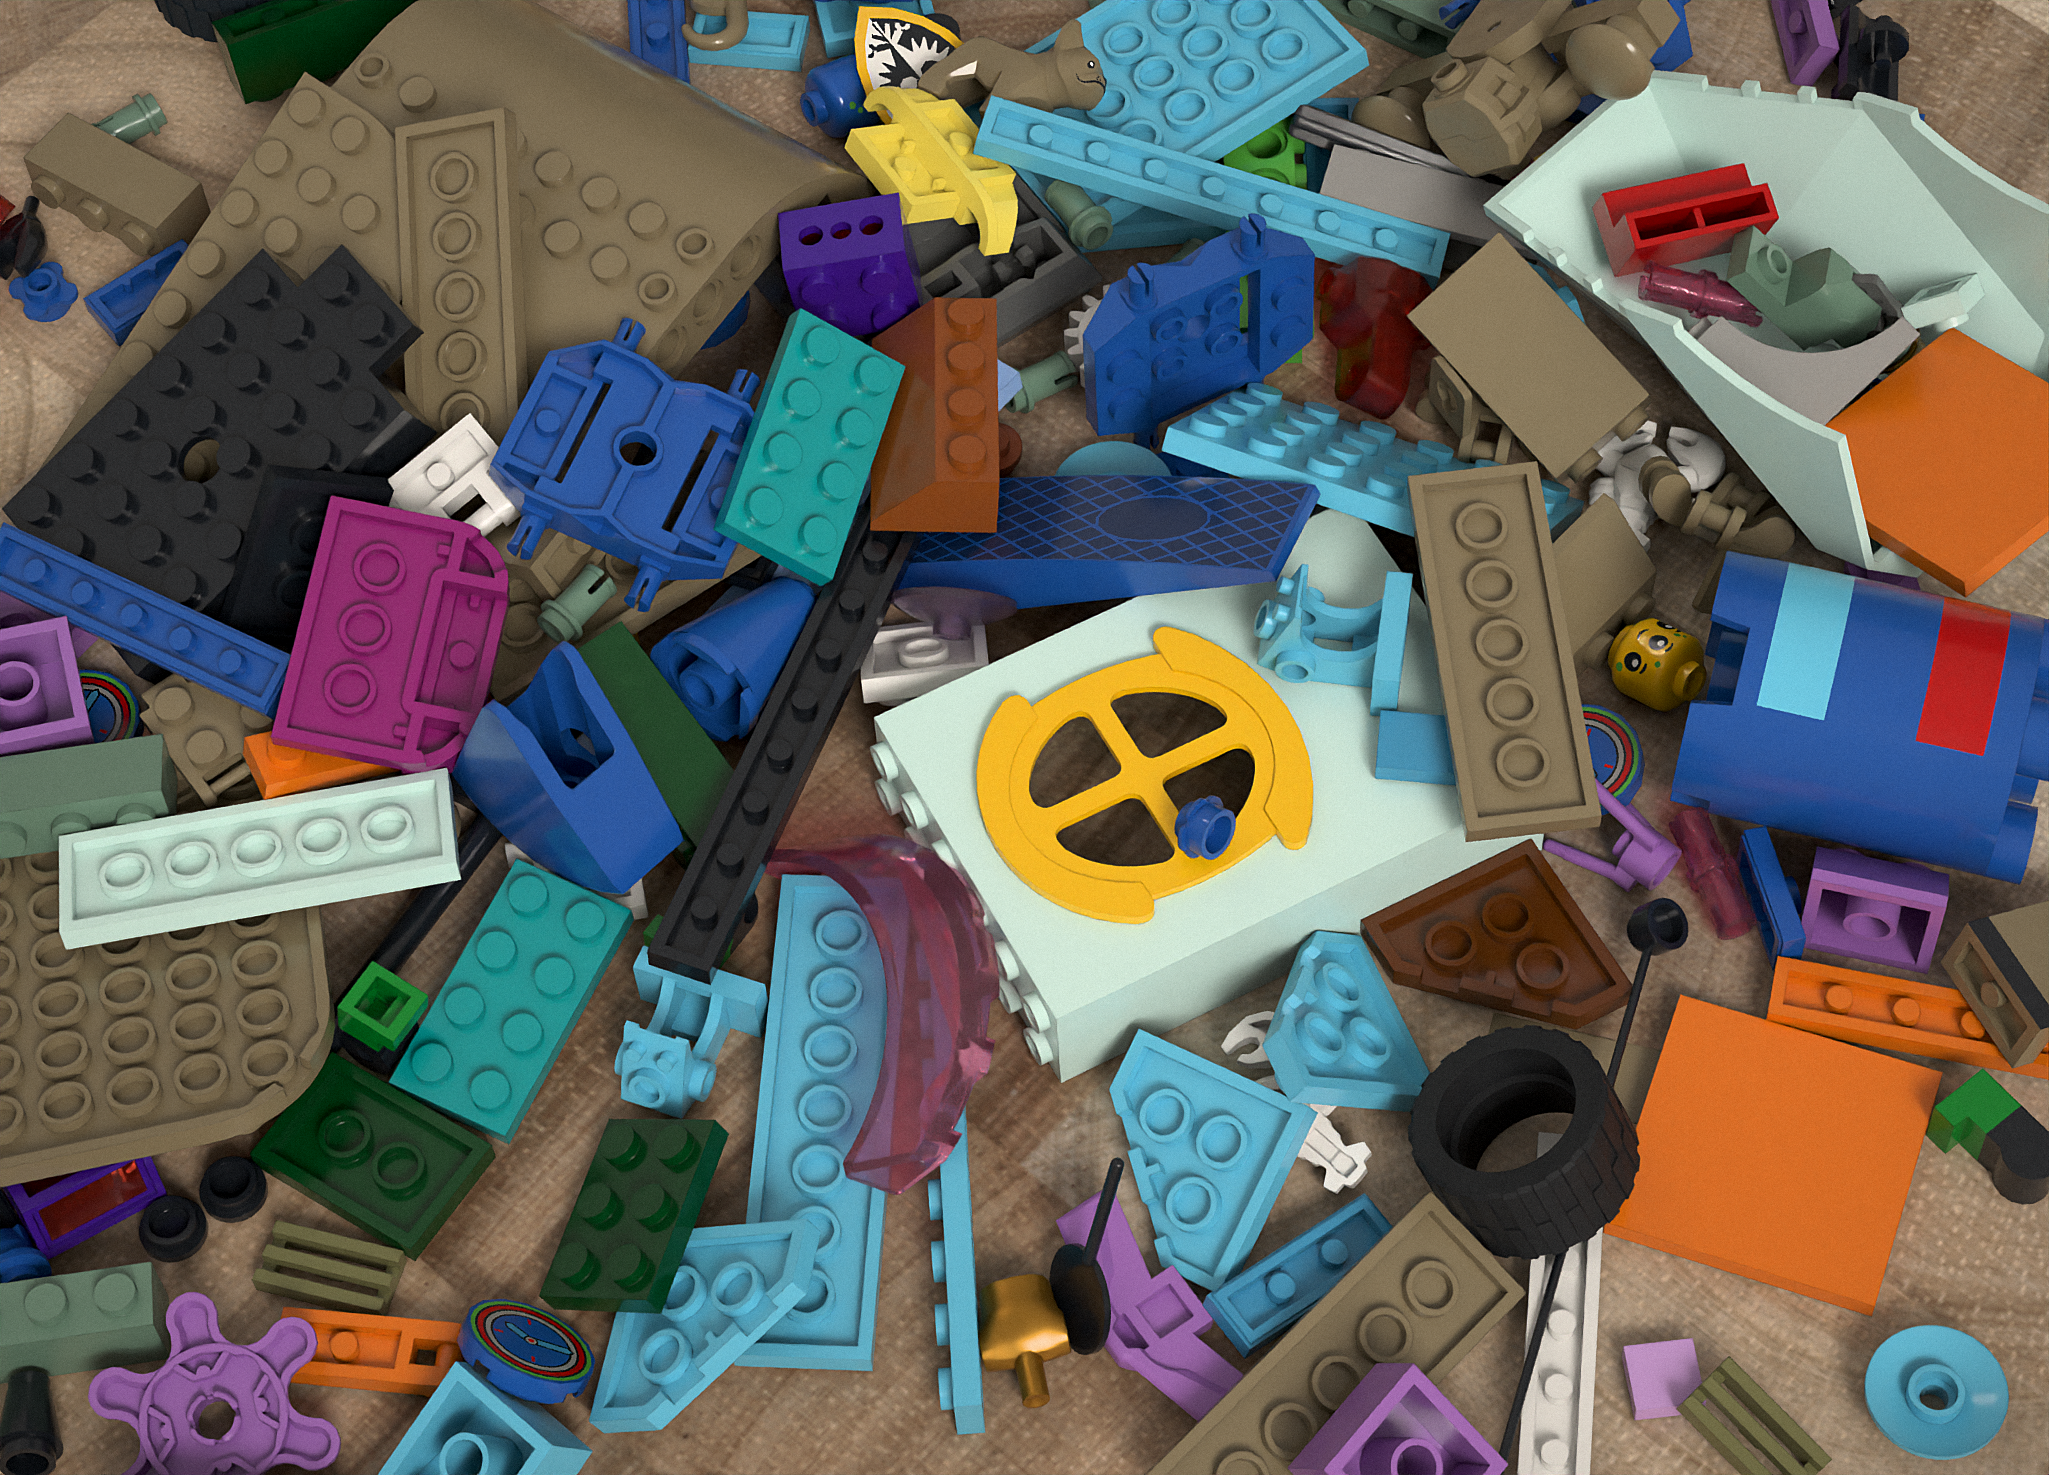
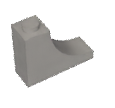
(1808, 383)

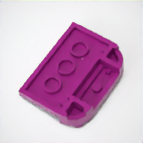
(394, 639)

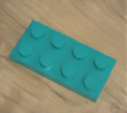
(809, 448)
(512, 1001)

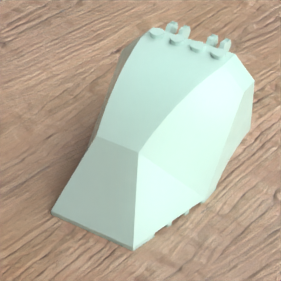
(1841, 178)

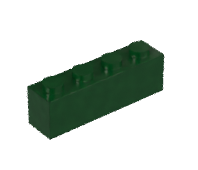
(282, 39)
(665, 733)

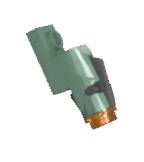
(1814, 295)

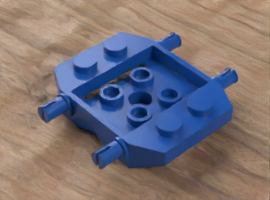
(1174, 332)
(602, 495)

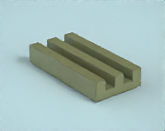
(337, 1246)
(1765, 1410)

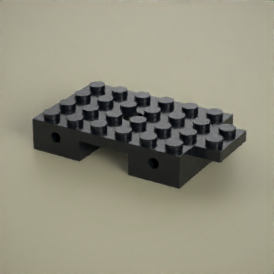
(272, 376)

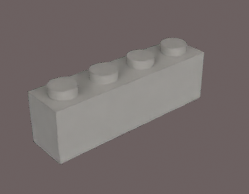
(1420, 196)

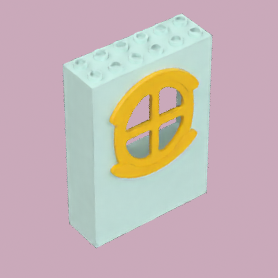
(1148, 947)

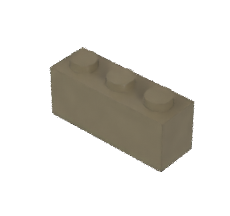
(115, 187)

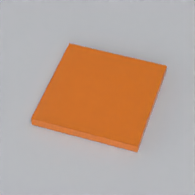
(1953, 460)
(1776, 1154)

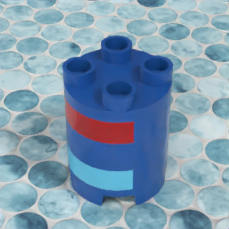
(1871, 717)

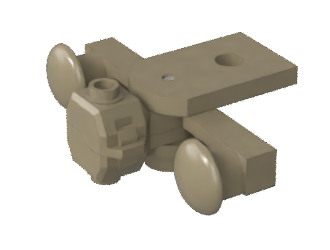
(1504, 87)

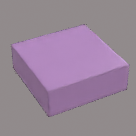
(1660, 1376)

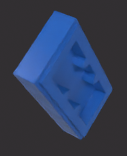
(126, 298)
(1771, 896)

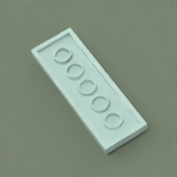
(257, 858)

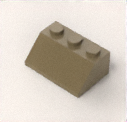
(1602, 581)

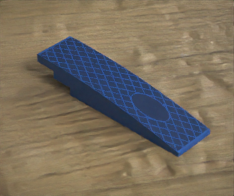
(1119, 538)

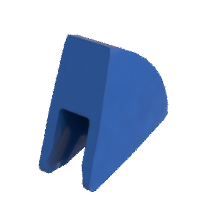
(555, 800)

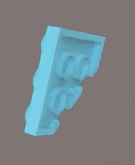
(1341, 1032)
(1204, 1154)
(720, 1303)

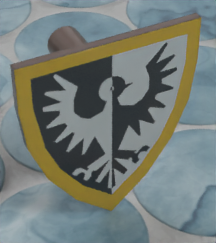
(897, 49)

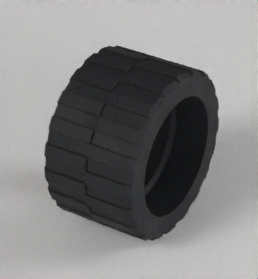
(1490, 1088)

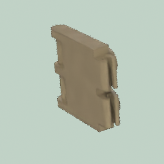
(201, 733)

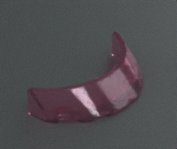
(938, 997)

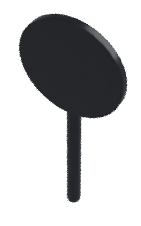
(1079, 1280)

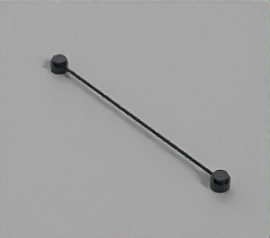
(1653, 931)

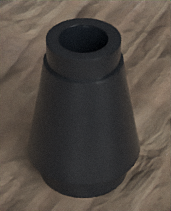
(29, 1426)

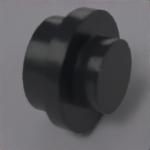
(233, 1189)
(173, 1229)

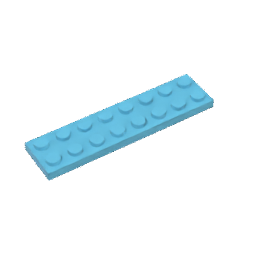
(813, 1098)

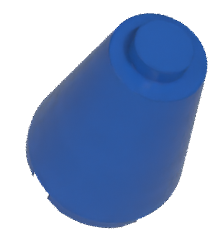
(735, 655)

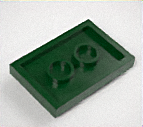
(373, 1156)
(634, 1215)

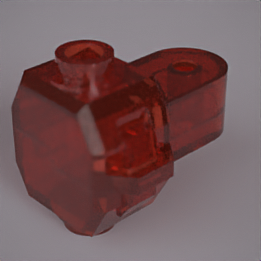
(1369, 326)

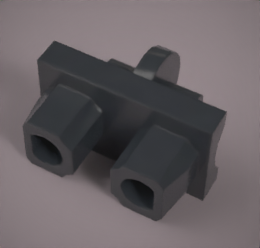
(1868, 55)

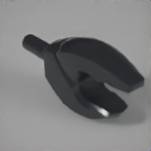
(22, 241)

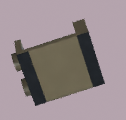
(2004, 977)

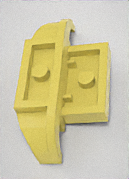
(933, 166)

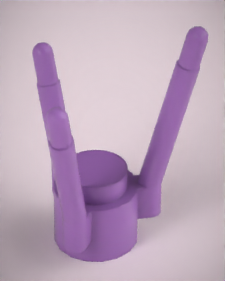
(1642, 850)

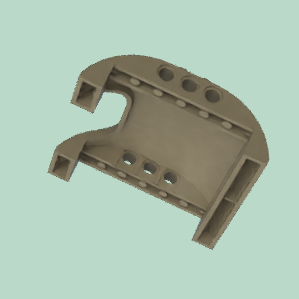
(628, 177)

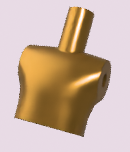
(1022, 1331)

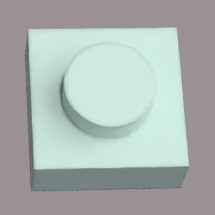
(1944, 304)

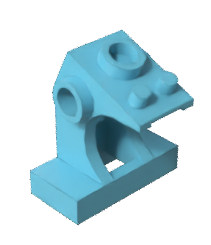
(1377, 634)
(664, 1070)

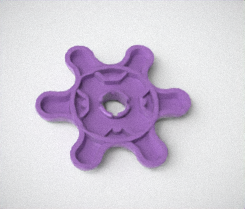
(208, 1370)

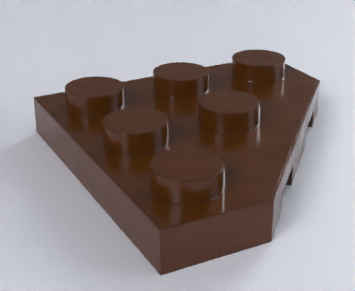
(1501, 941)

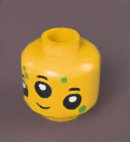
(1657, 664)

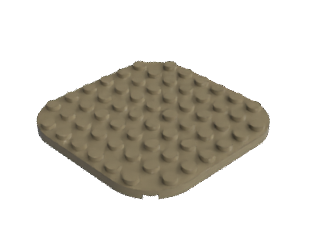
(151, 1034)

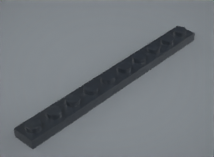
(782, 752)

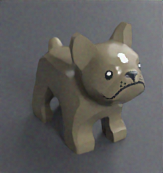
(1046, 81)

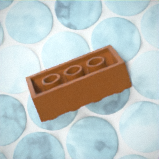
(942, 433)

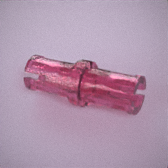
(1698, 293)
(1712, 873)

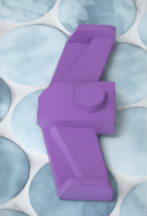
(1153, 1319)

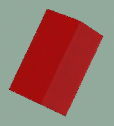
(1681, 218)

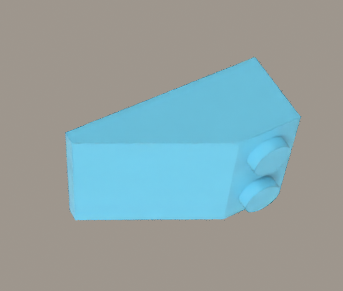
(484, 1431)

